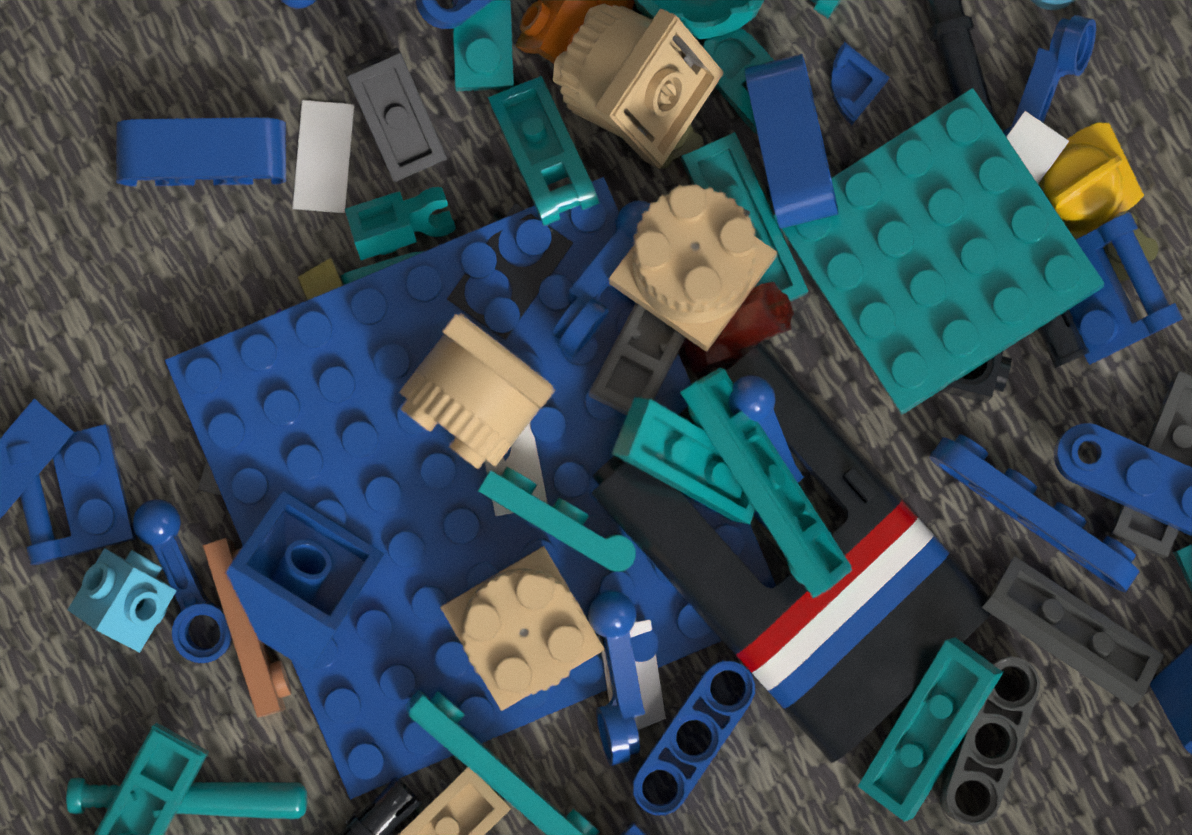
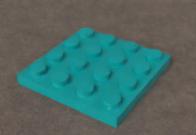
(942, 252)

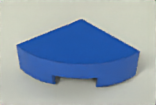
(854, 82)

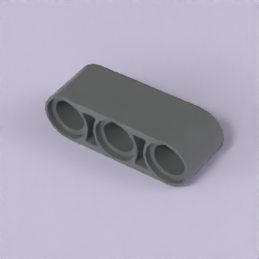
(991, 772)

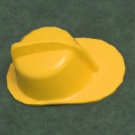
(1091, 180)

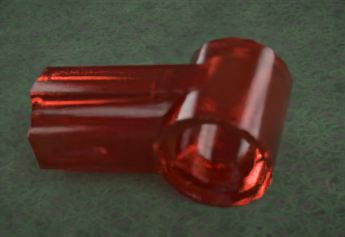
(759, 318)

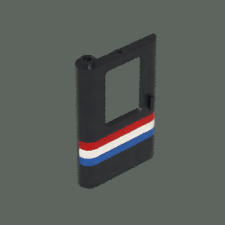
(828, 658)

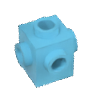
(123, 598)

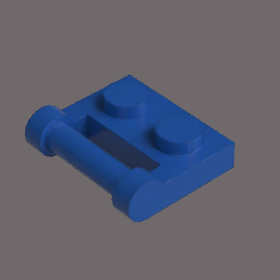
(1107, 316)
(90, 494)

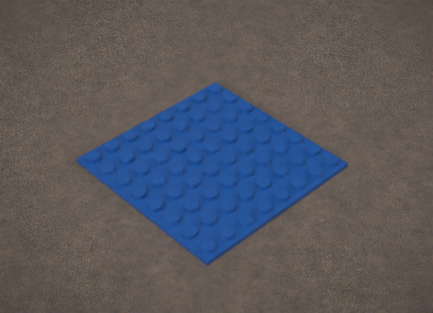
(317, 413)

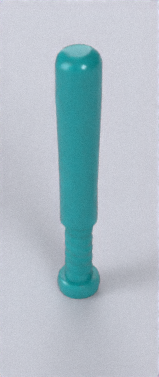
(227, 799)

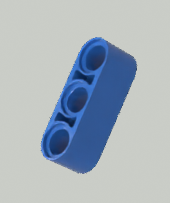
(791, 141)
(200, 149)
(720, 723)

